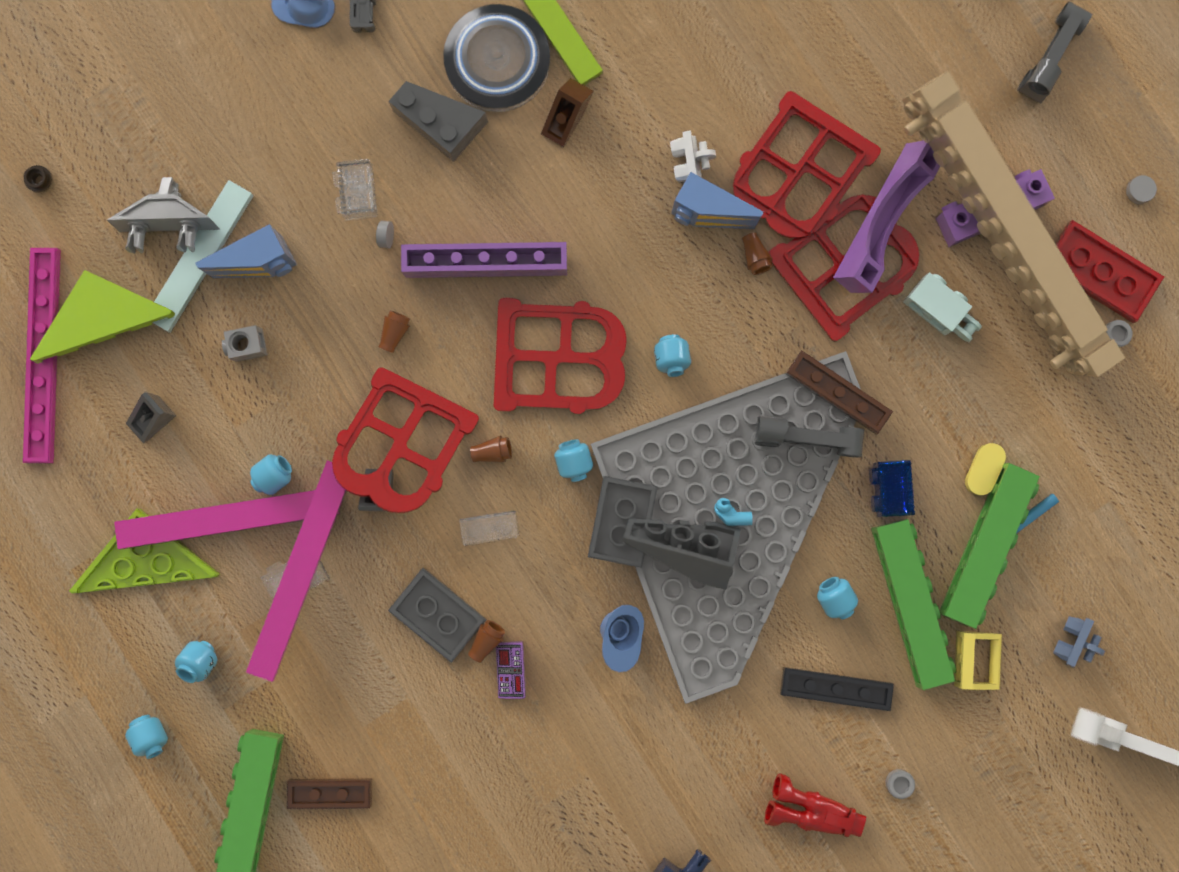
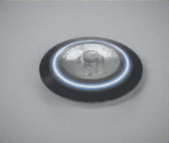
(497, 57)

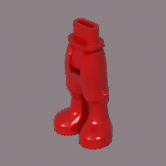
(820, 812)

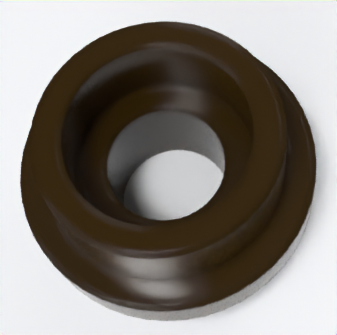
(30, 178)

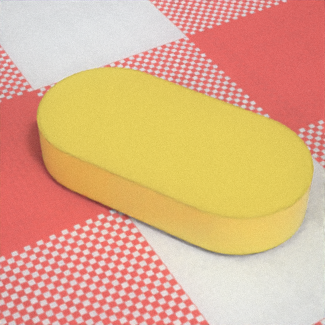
(985, 469)

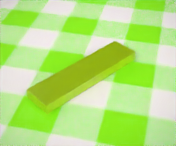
(565, 40)

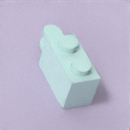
(942, 307)

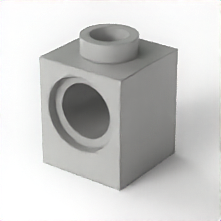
(255, 348)

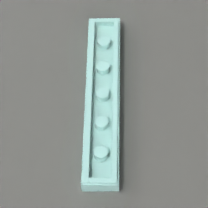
(186, 276)

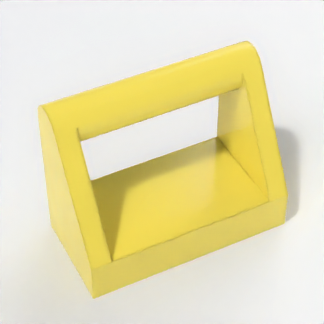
(965, 660)

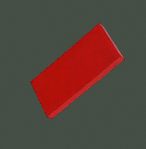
(1108, 272)

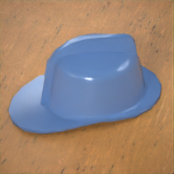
(304, 12)
(622, 637)

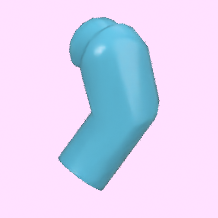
(730, 516)

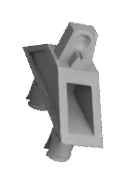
(162, 213)

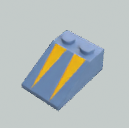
(710, 206)
(256, 255)

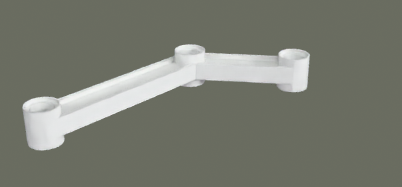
(1112, 734)

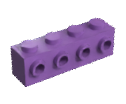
(961, 225)

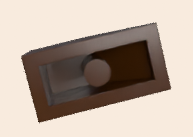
(566, 111)

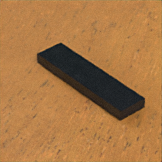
(837, 689)

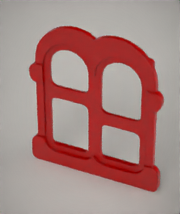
(829, 128)
(808, 291)
(606, 358)
(377, 483)

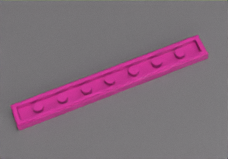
(41, 377)
(212, 520)
(297, 577)

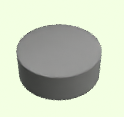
(1141, 189)
(385, 234)
(1120, 332)
(900, 784)

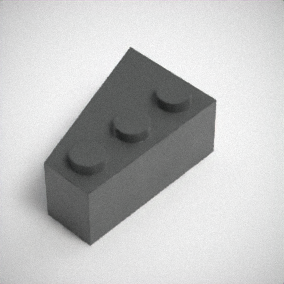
(438, 118)

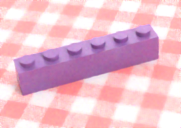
(484, 259)

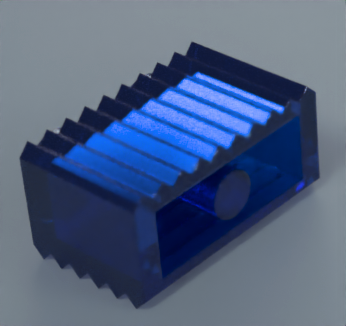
(892, 488)

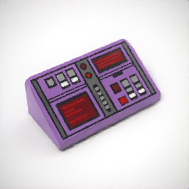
(511, 670)

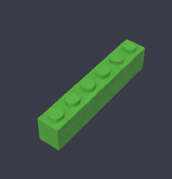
(989, 545)
(913, 604)
(249, 801)

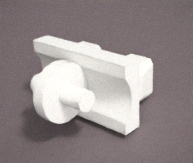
(688, 147)

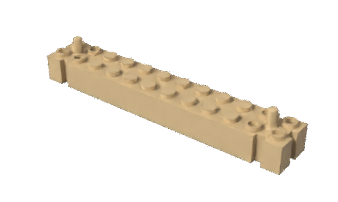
(1011, 227)

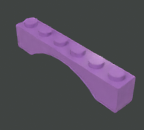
(865, 257)

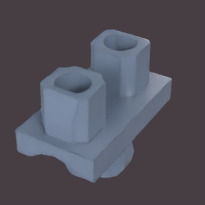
(1071, 653)

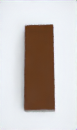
(329, 793)

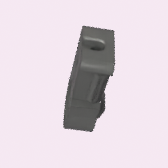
(362, 15)

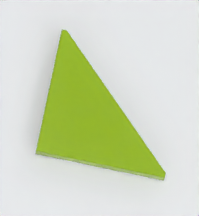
(94, 314)
(142, 565)

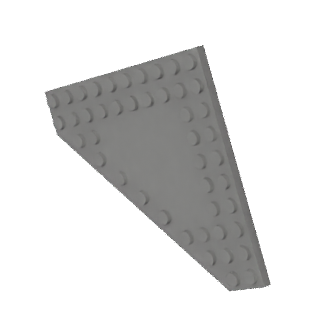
(713, 456)

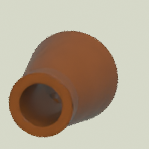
(756, 254)
(393, 330)
(493, 450)
(486, 640)

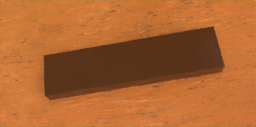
(839, 392)

